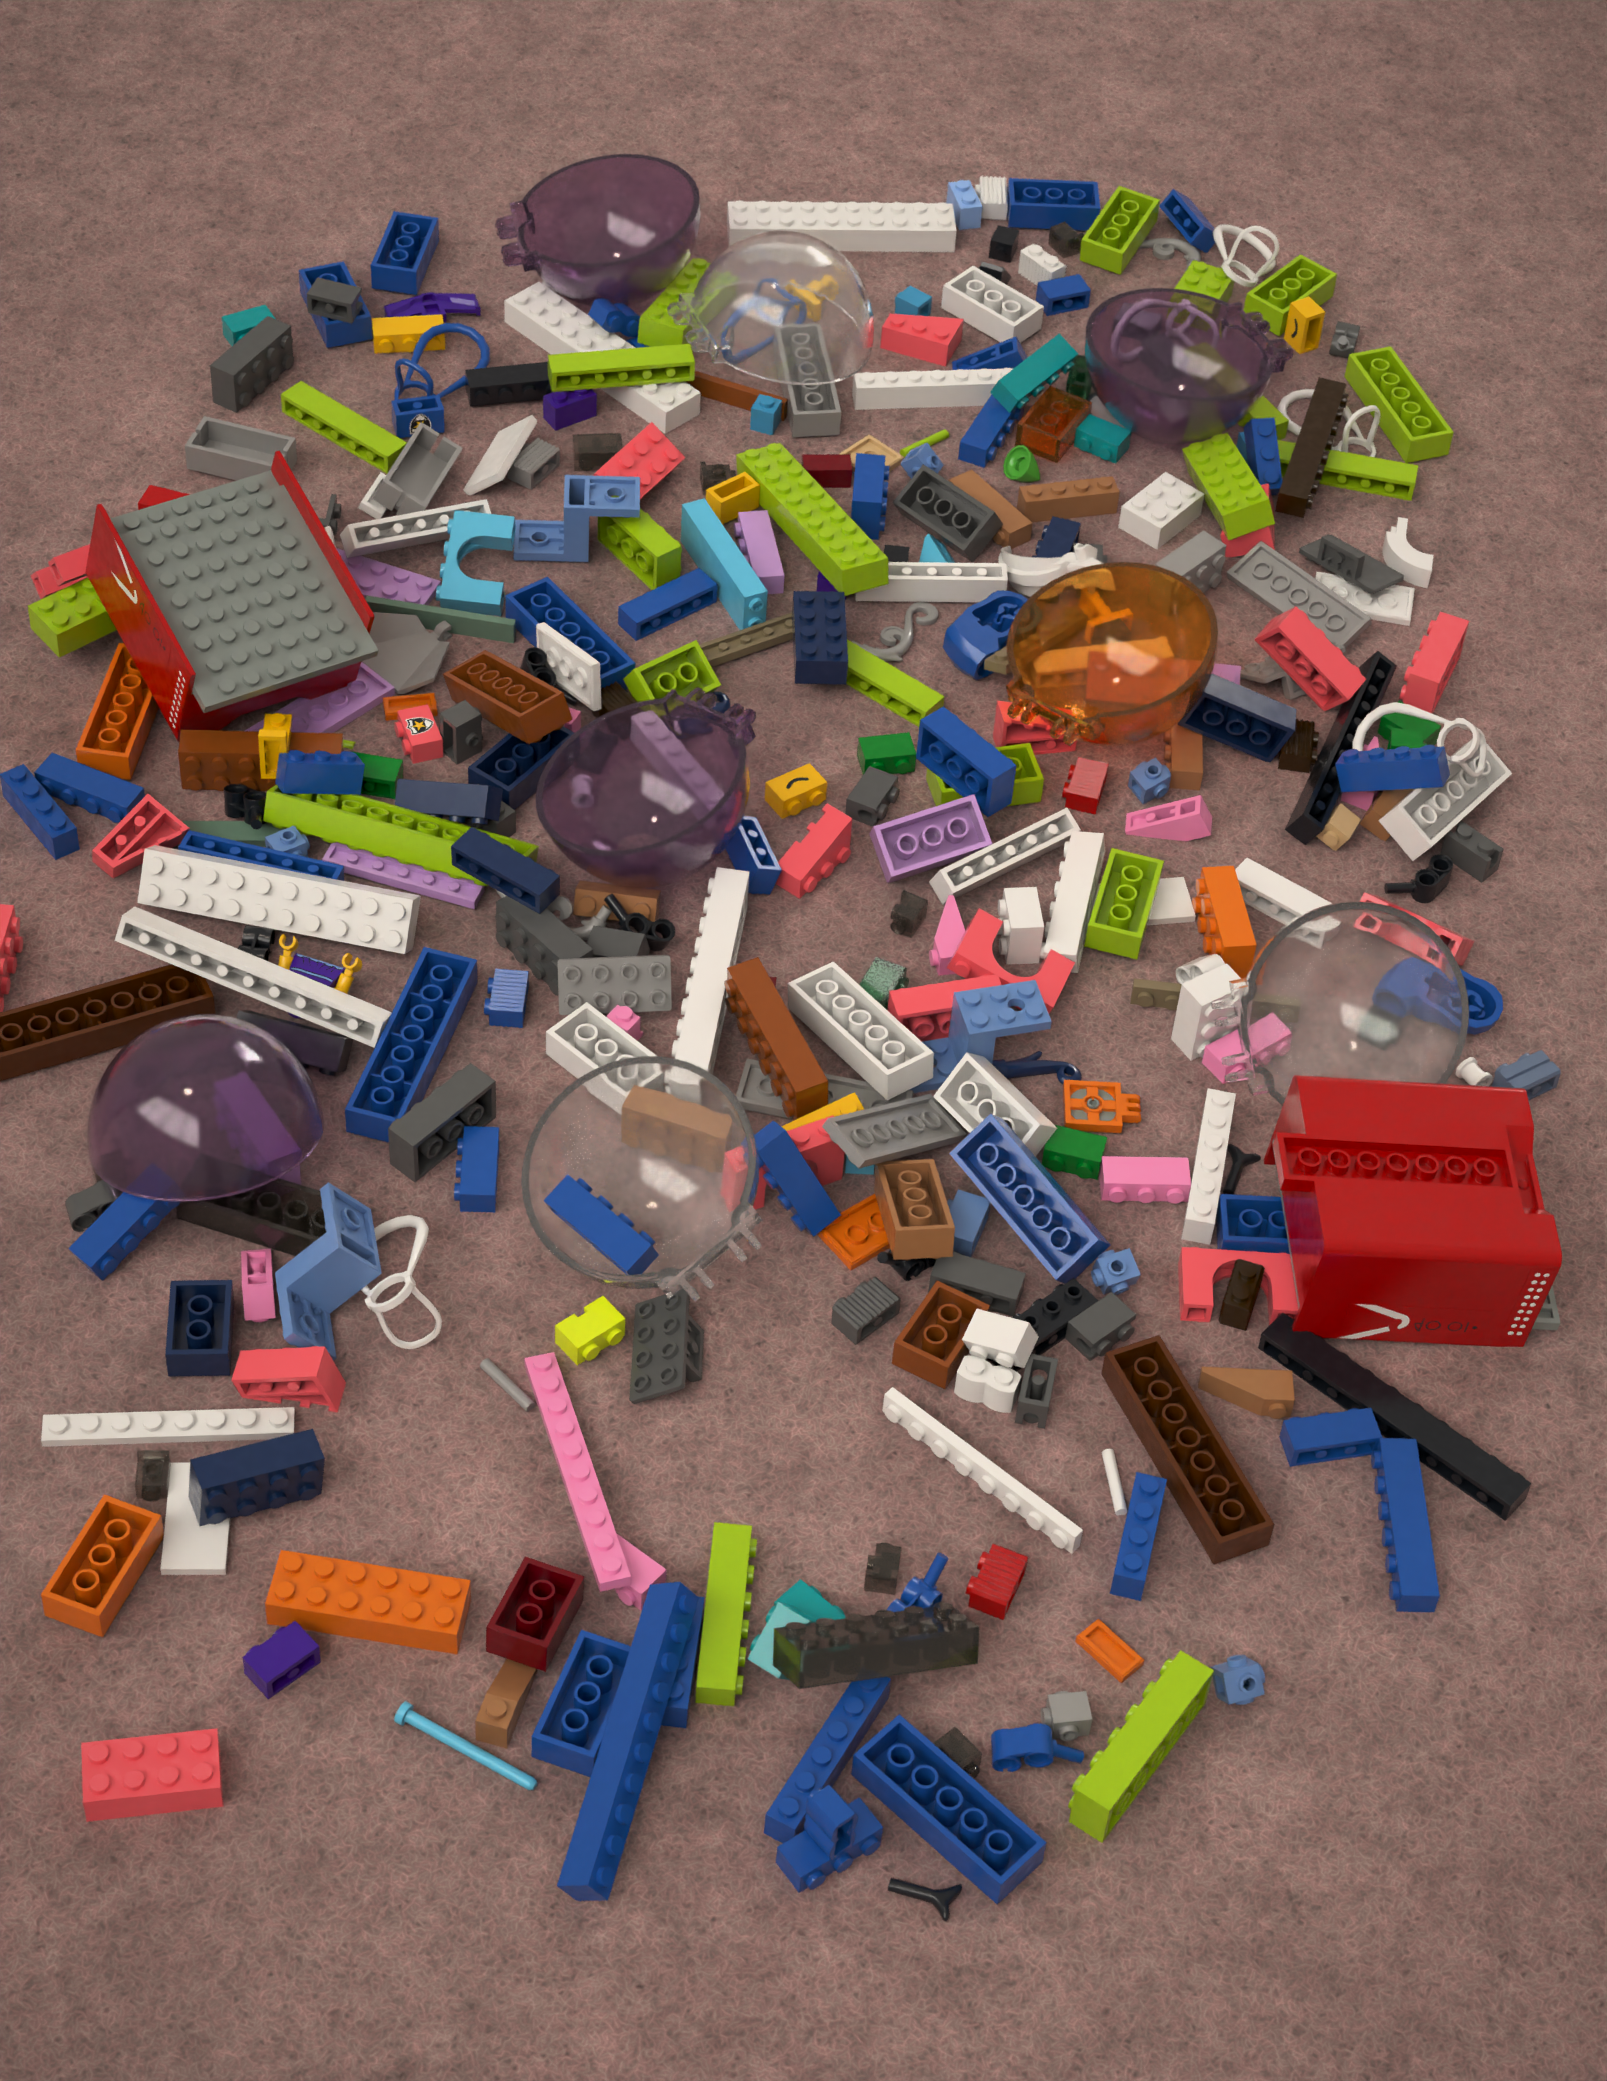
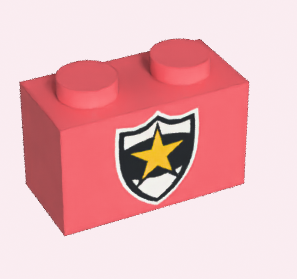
(419, 734)

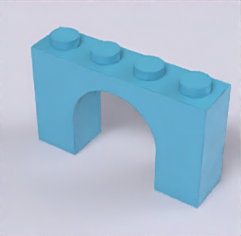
(467, 533)

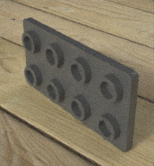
(1351, 564)
(664, 1347)

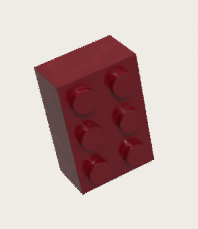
(535, 1614)

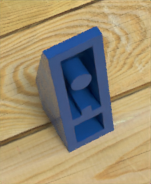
(999, 356)

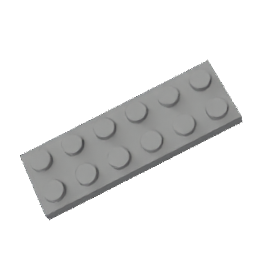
(1285, 585)
(757, 1095)
(893, 1130)

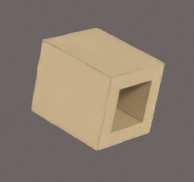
(1339, 827)

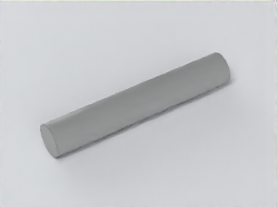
(507, 1384)

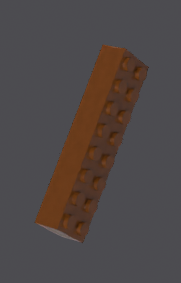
(97, 1018)
(1187, 1449)

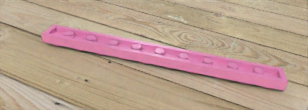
(577, 1473)

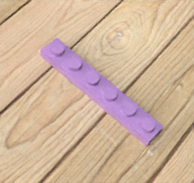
(405, 876)

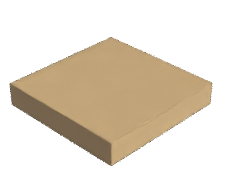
(871, 445)

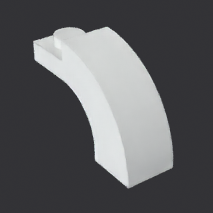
(1404, 558)

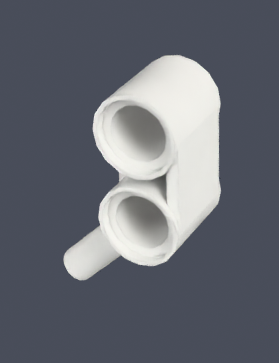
(1198, 967)

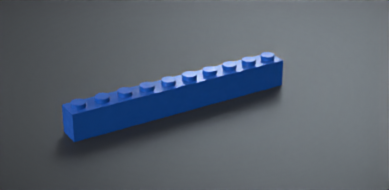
(628, 1743)

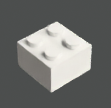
(1021, 925)

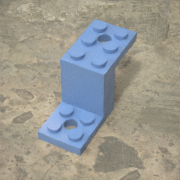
(582, 498)
(981, 1017)
(327, 1271)

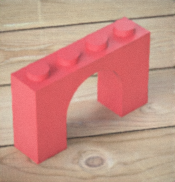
(62, 572)
(1458, 944)
(976, 959)
(818, 1150)
(1205, 1267)

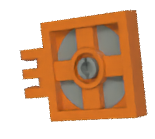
(1098, 1106)

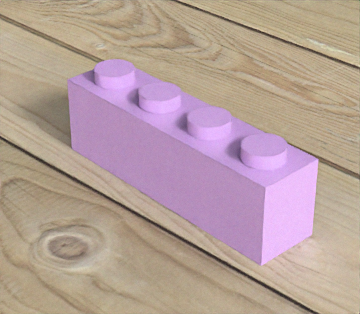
(760, 548)

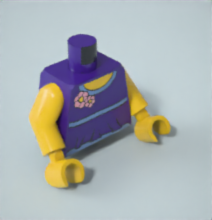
(317, 970)

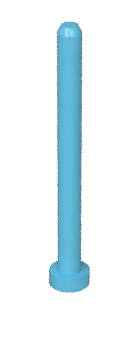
(406, 1715)

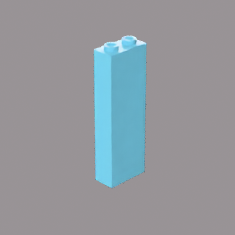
(724, 563)

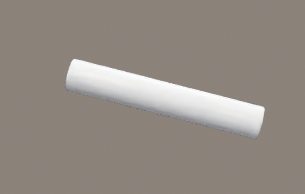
(1114, 1482)

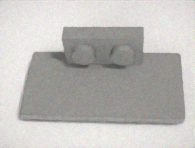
(1270, 670)
(611, 981)

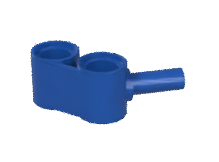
(922, 1591)
(1032, 1743)

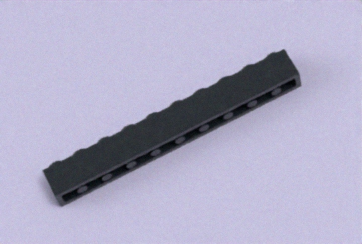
(1323, 783)
(1397, 1416)

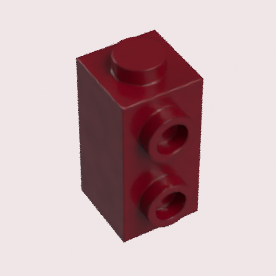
(829, 469)

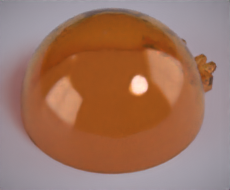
(1111, 653)

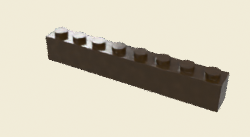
(1311, 448)

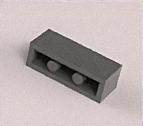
(983, 1280)

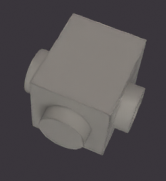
(1067, 1715)

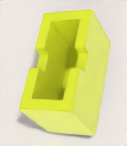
(591, 1332)

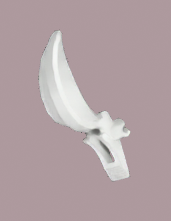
(1032, 573)

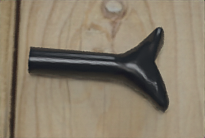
(1239, 1161)
(939, 1898)

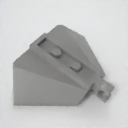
(407, 651)

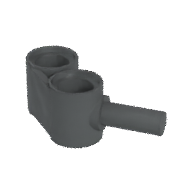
(1344, 339)
(89, 1203)

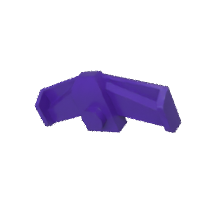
(434, 304)

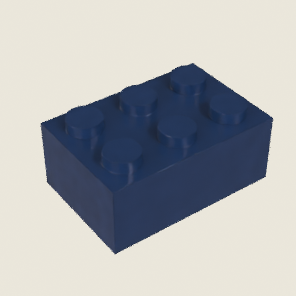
(200, 1328)

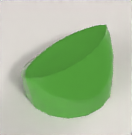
(1021, 465)

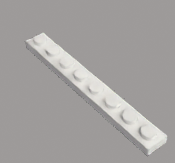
(167, 1426)
(982, 1470)

